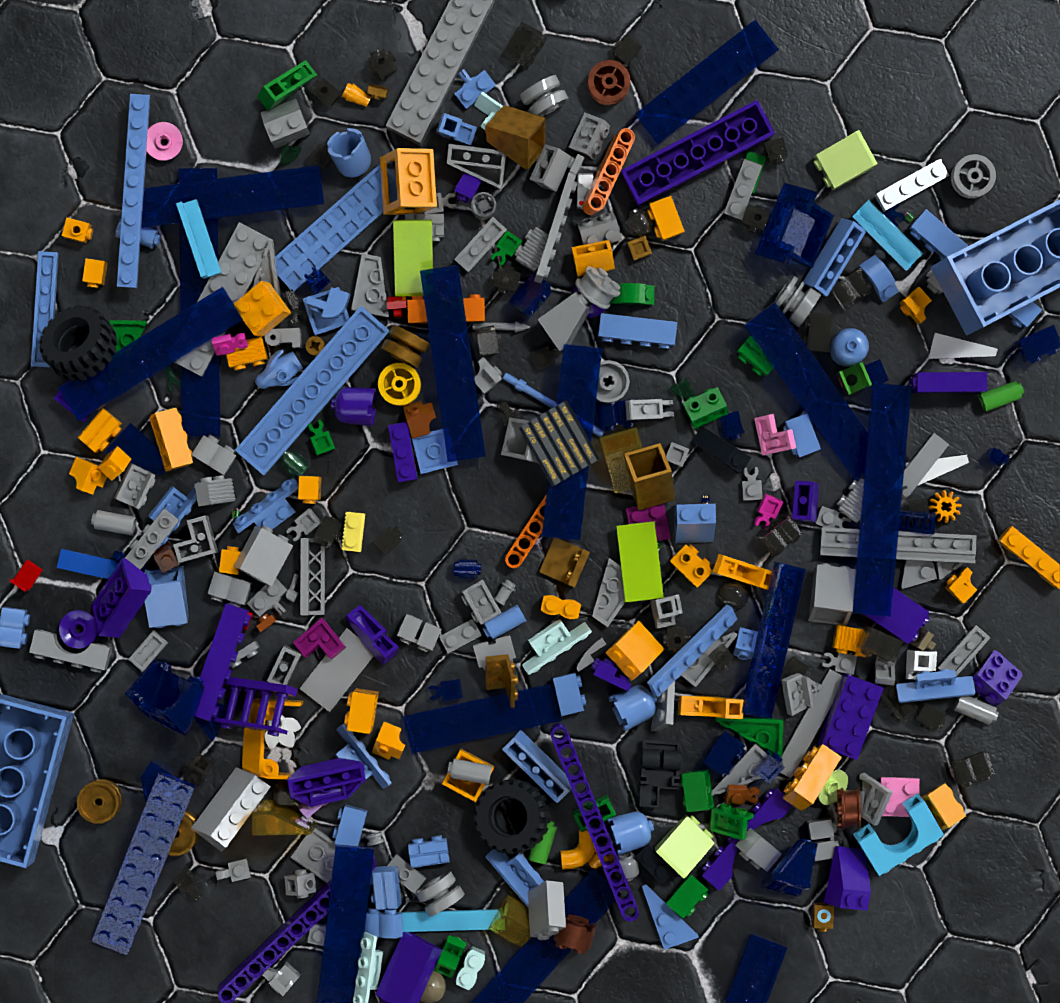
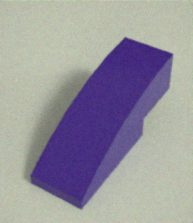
(372, 635)

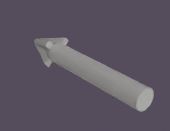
(502, 326)

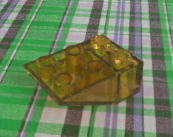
(613, 449)

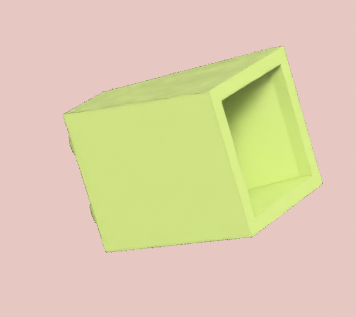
(845, 160)
(685, 845)

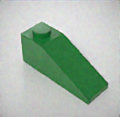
(286, 85)

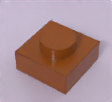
(265, 622)

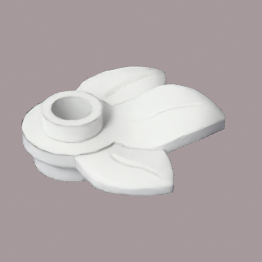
(288, 740)

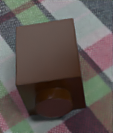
(166, 557)

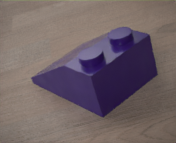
(848, 879)

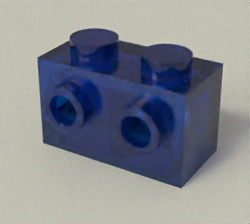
(1039, 344)
(725, 754)

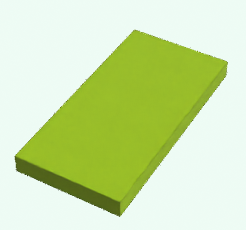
(411, 254)
(639, 561)

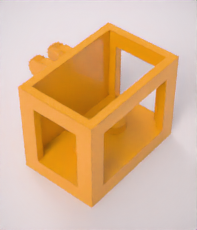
(413, 179)

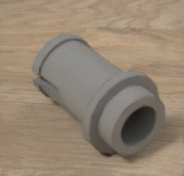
(505, 592)

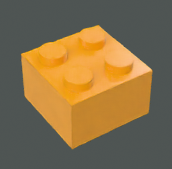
(262, 308)
(466, 788)

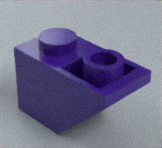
(467, 188)

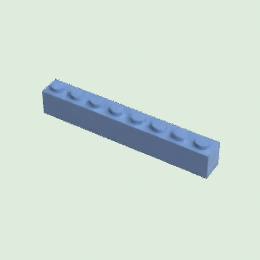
(945, 243)

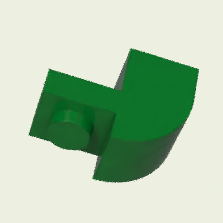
(635, 294)
(450, 956)

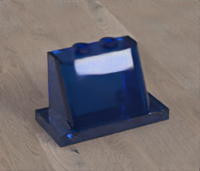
(795, 228)
(793, 869)

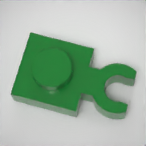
(508, 245)
(322, 440)

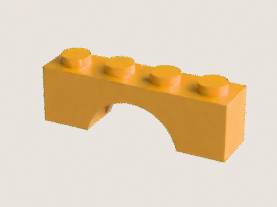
(1032, 555)

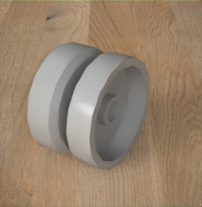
(544, 97)
(619, 382)
(438, 891)

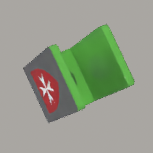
(862, 379)

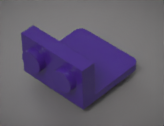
(996, 679)

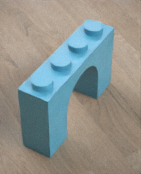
(923, 833)

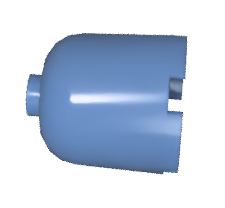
(349, 153)
(849, 347)
(633, 706)
(629, 831)

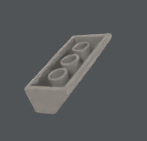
(230, 808)

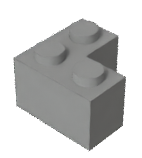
(201, 542)

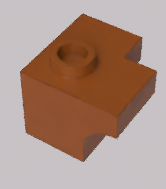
(419, 418)

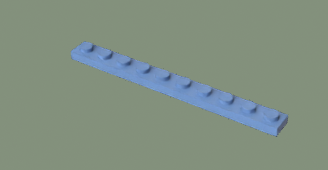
(133, 191)

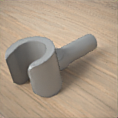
(291, 594)

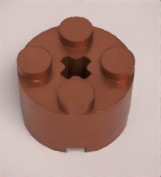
(576, 935)

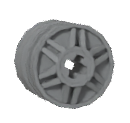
(796, 301)

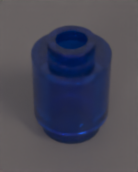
(467, 568)

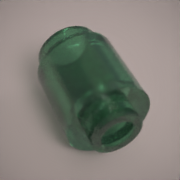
(294, 463)

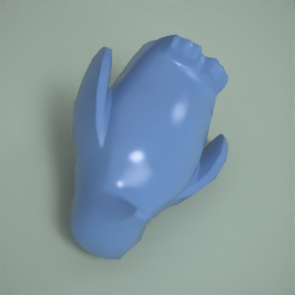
(279, 370)

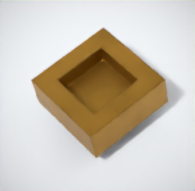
(377, 92)
(639, 248)

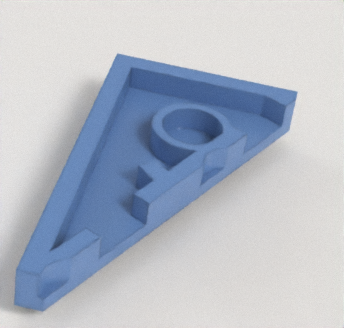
(669, 925)

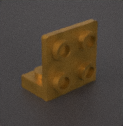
(564, 562)
(500, 675)

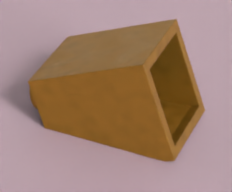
(517, 135)
(650, 476)

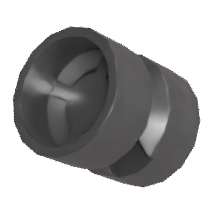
(483, 206)

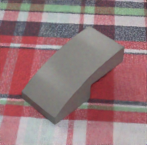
(586, 658)

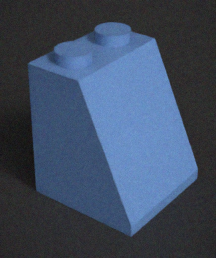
(694, 523)
(167, 599)

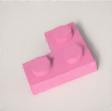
(770, 439)

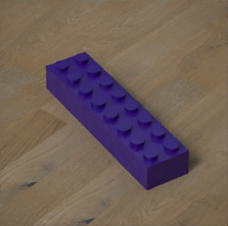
(697, 153)

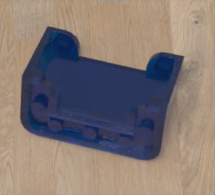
(167, 696)

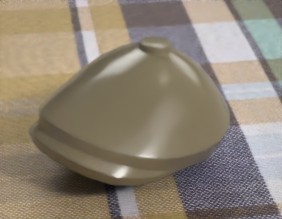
(435, 988)

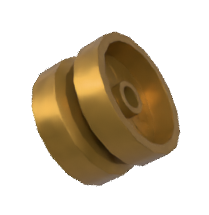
(404, 347)
(111, 801)
(187, 838)

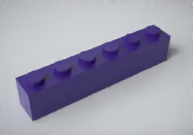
(220, 657)

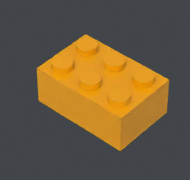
(362, 710)
(811, 777)

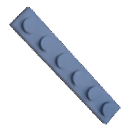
(44, 301)
(692, 650)

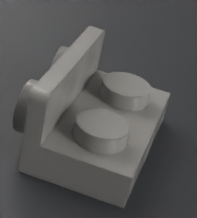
(590, 136)

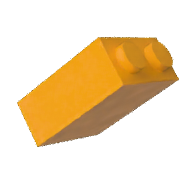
(635, 650)

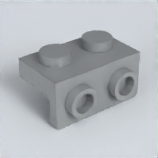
(599, 229)
(135, 486)
(481, 602)

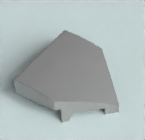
(799, 692)

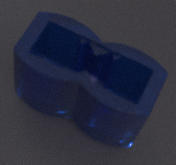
(612, 415)

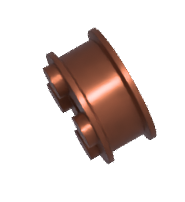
(606, 93)
(849, 808)

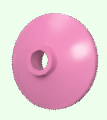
(162, 131)

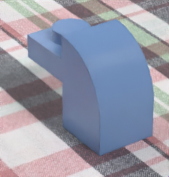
(453, 128)
(880, 278)
(333, 307)

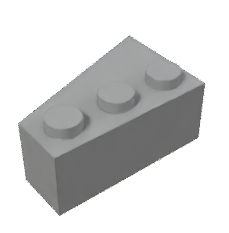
(479, 162)

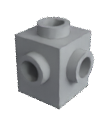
(300, 884)

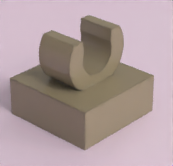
(924, 640)

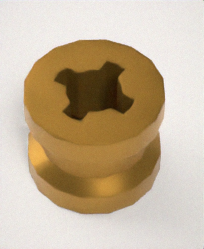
(317, 347)

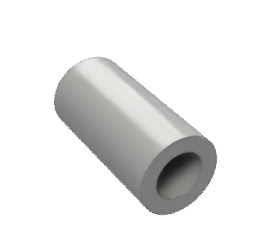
(114, 522)
(976, 709)
(470, 771)

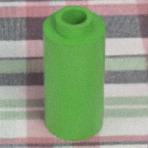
(1001, 395)
(541, 850)

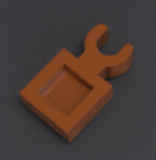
(739, 793)

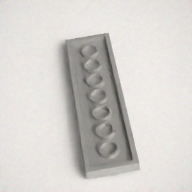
(238, 268)

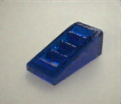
(923, 515)

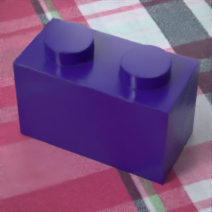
(805, 501)

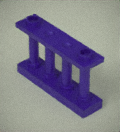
(251, 687)

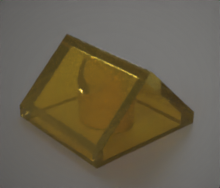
(512, 921)

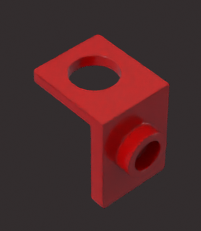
(27, 576)

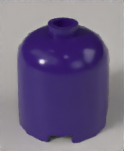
(355, 405)

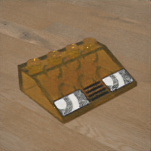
(279, 820)

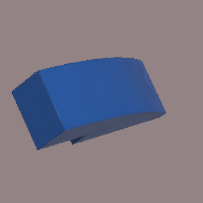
(86, 563)

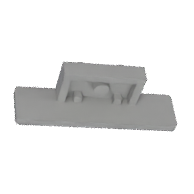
(151, 539)

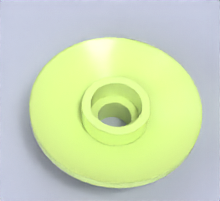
(837, 780)

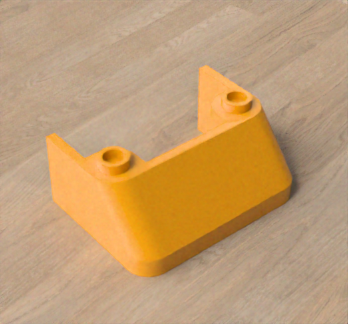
(253, 743)

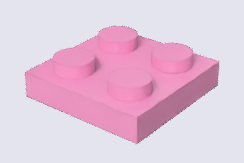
(902, 790)

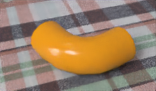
(581, 854)

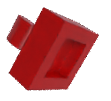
(397, 303)

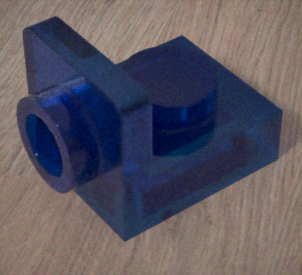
(732, 425)
(770, 767)

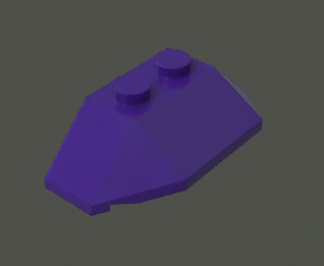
(326, 781)

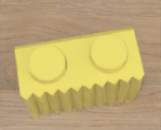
(353, 531)

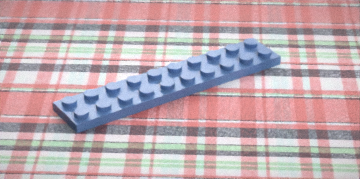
(312, 390)

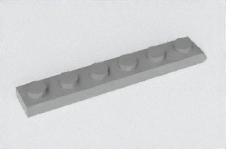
(554, 235)

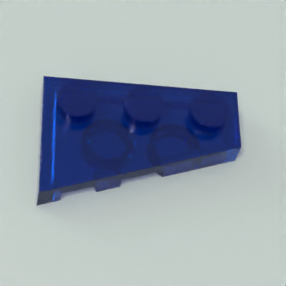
(139, 449)

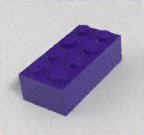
(850, 716)

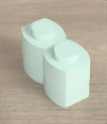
(468, 971)

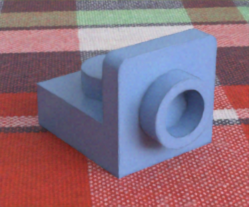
(745, 643)

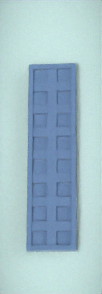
(334, 229)

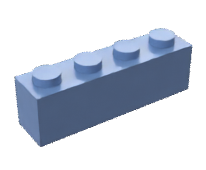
(834, 256)
(637, 330)
(538, 766)

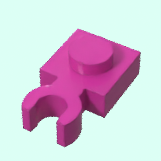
(227, 344)
(768, 508)

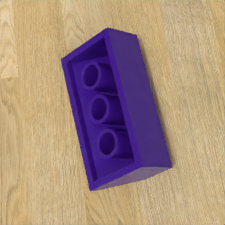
(120, 599)

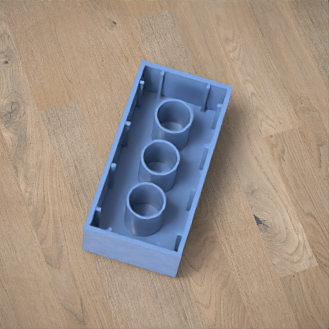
(1003, 270)
(30, 760)

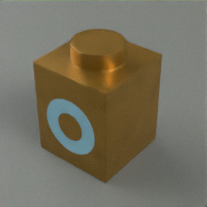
(822, 916)

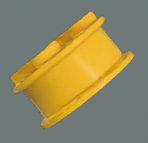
(404, 394)

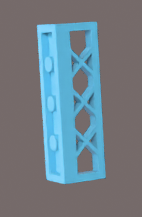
(887, 234)
(199, 238)

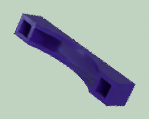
(720, 868)

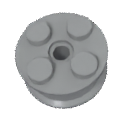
(965, 184)
(598, 287)

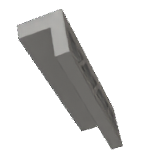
(305, 578)

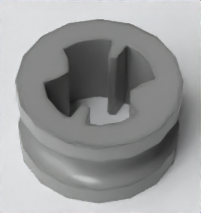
(374, 838)

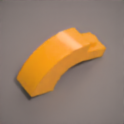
(742, 571)
(710, 706)

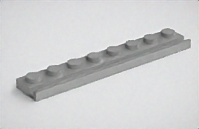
(909, 547)

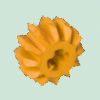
(944, 498)

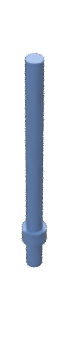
(520, 385)

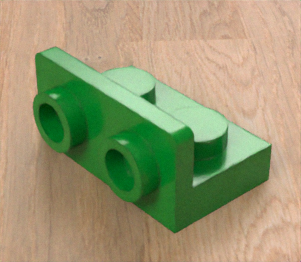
(730, 821)

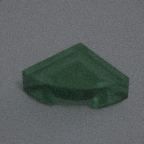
(289, 154)
(683, 389)

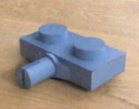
(473, 87)

